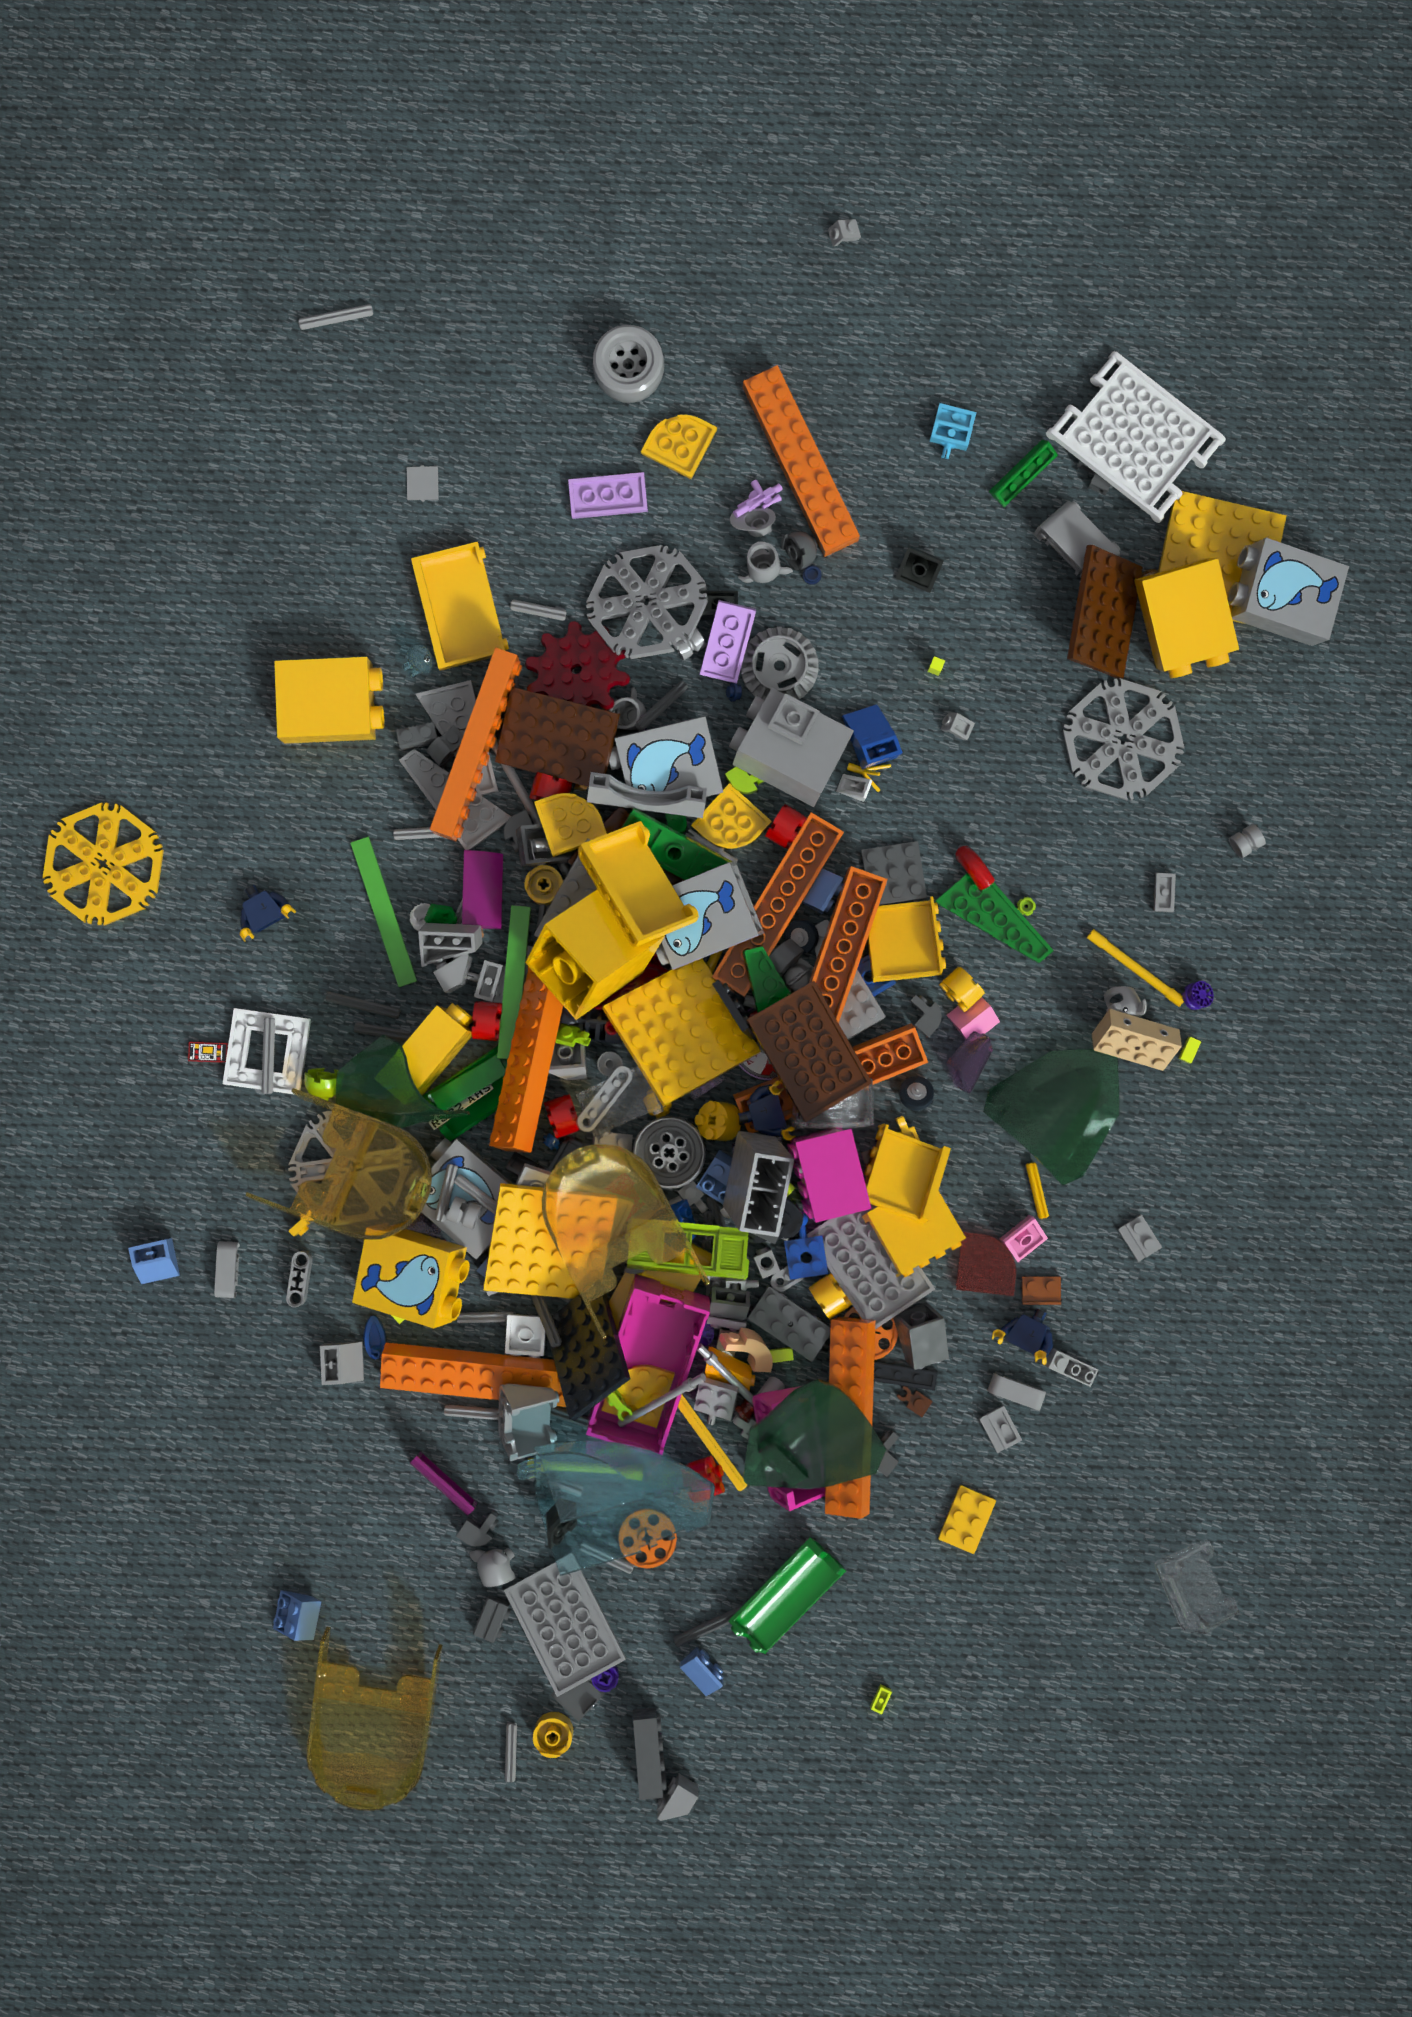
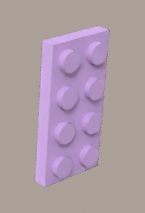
(607, 495)
(727, 641)

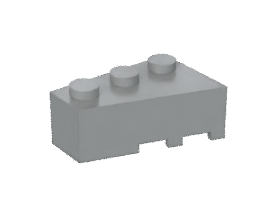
(447, 941)

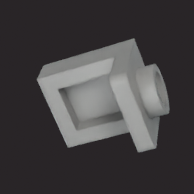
(844, 231)

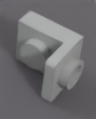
(957, 725)

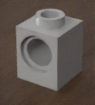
(770, 1270)

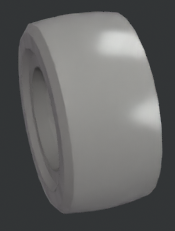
(630, 388)
(677, 1129)

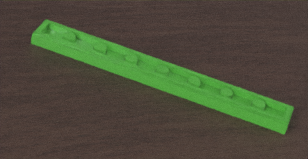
(384, 912)
(514, 976)

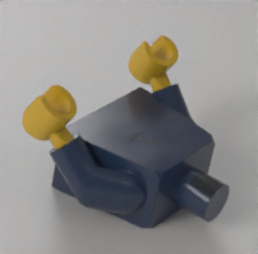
(262, 911)
(766, 1112)
(1028, 1335)

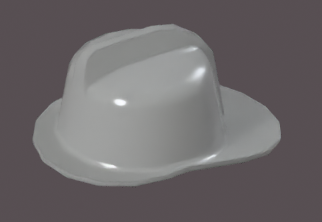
(756, 522)
(798, 975)

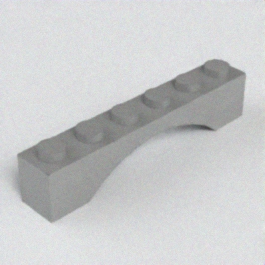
(683, 801)

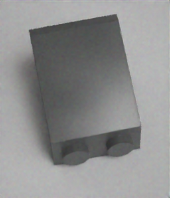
(922, 1335)

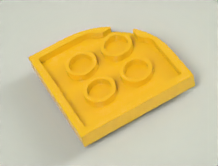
(679, 443)
(731, 820)
(568, 821)
(645, 1385)

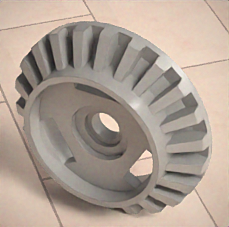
(771, 643)

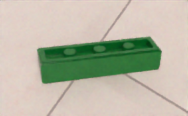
(1023, 472)
(469, 1083)

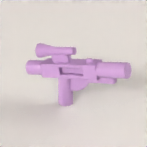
(758, 497)

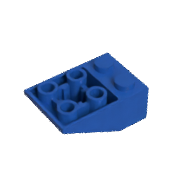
(872, 736)

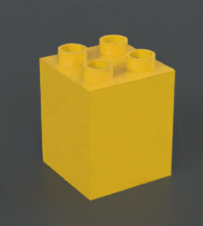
(587, 955)

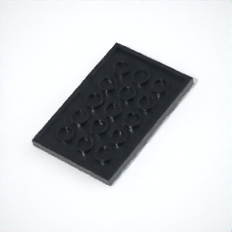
(585, 1362)

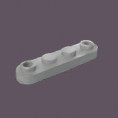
(604, 1099)

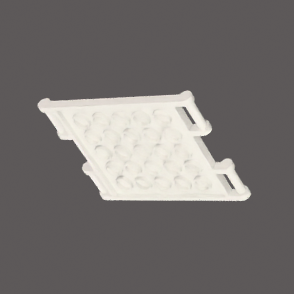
(1136, 436)

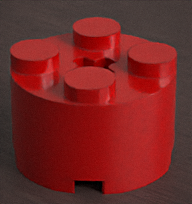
(546, 786)
(786, 826)
(486, 1020)
(562, 1115)
(710, 1470)

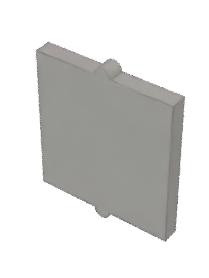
(422, 483)

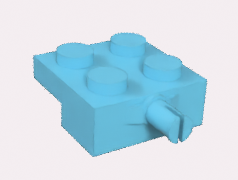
(952, 428)

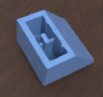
(822, 891)
(716, 1177)
(154, 1261)
(296, 1615)
(702, 1671)

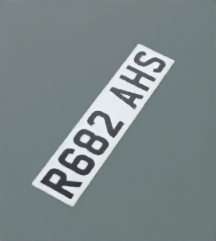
(463, 1104)

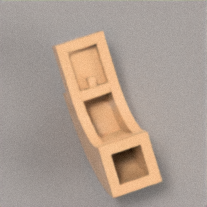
(752, 1343)

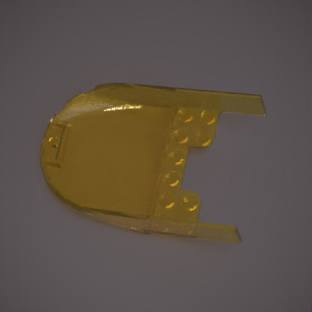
(372, 1183)
(605, 1210)
(365, 1739)

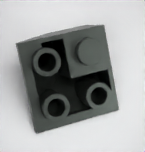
(556, 1529)

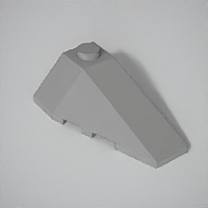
(569, 1061)

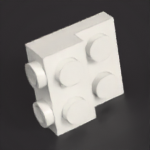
(525, 1336)

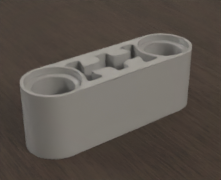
(226, 1269)
(305, 1274)
(1016, 1391)

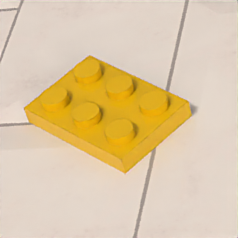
(967, 1519)

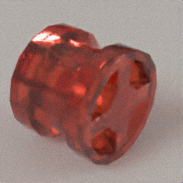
(745, 1410)

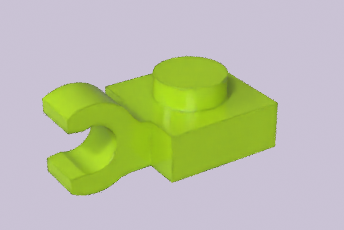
(569, 1035)
(615, 1399)

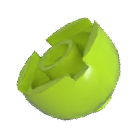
(321, 1083)

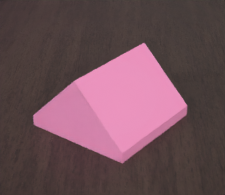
(977, 1018)
(1023, 1238)

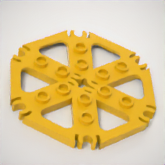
(99, 881)

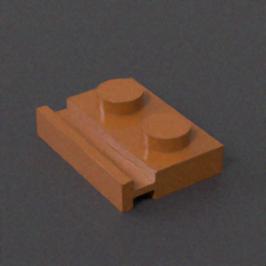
(1041, 1290)

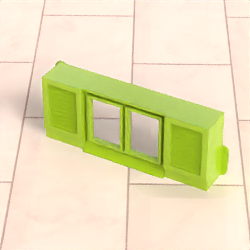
(728, 1254)

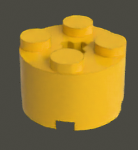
(538, 876)
(961, 988)
(718, 1121)
(830, 1296)
(553, 1746)

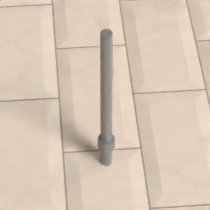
(712, 1360)
(687, 1386)

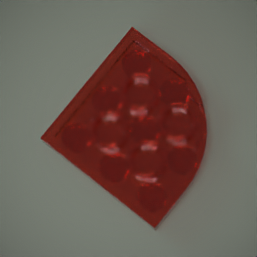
(985, 1266)

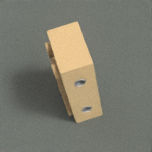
(1136, 1039)

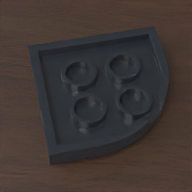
(736, 1009)

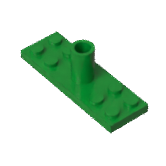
(676, 851)

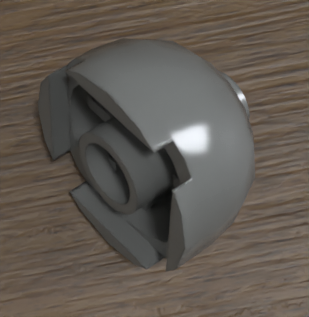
(800, 548)

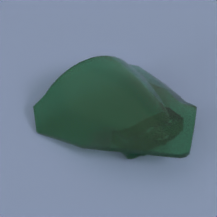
(382, 1087)
(1059, 1108)
(812, 1441)

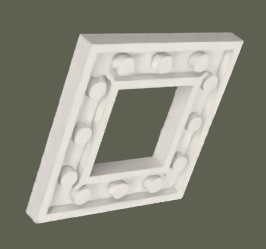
(242, 1024)

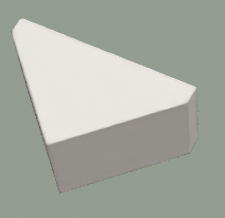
(854, 787)

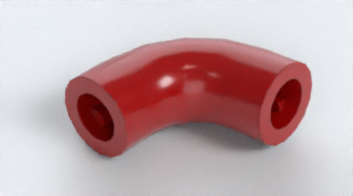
(975, 867)

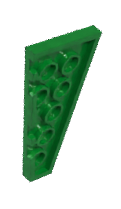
(996, 916)
(764, 979)

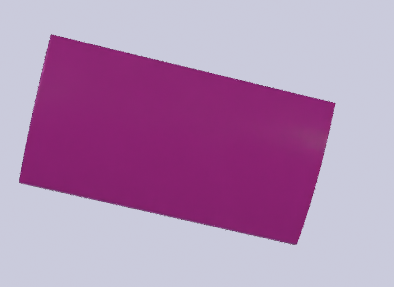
(482, 889)
(443, 1483)

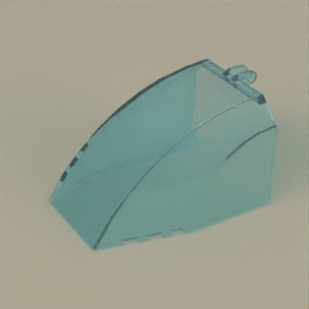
(618, 1497)

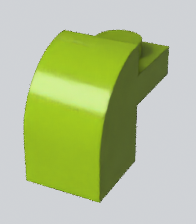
(742, 781)

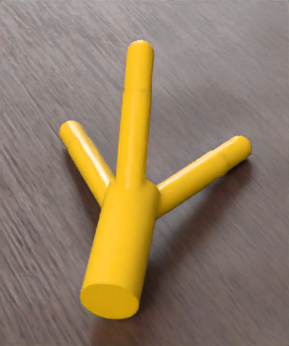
(857, 769)

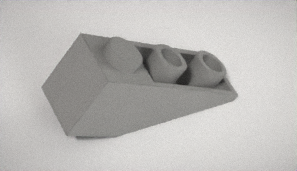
(1070, 1367)

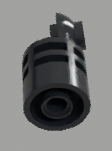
(594, 1025)

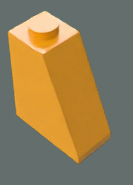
(737, 1368)

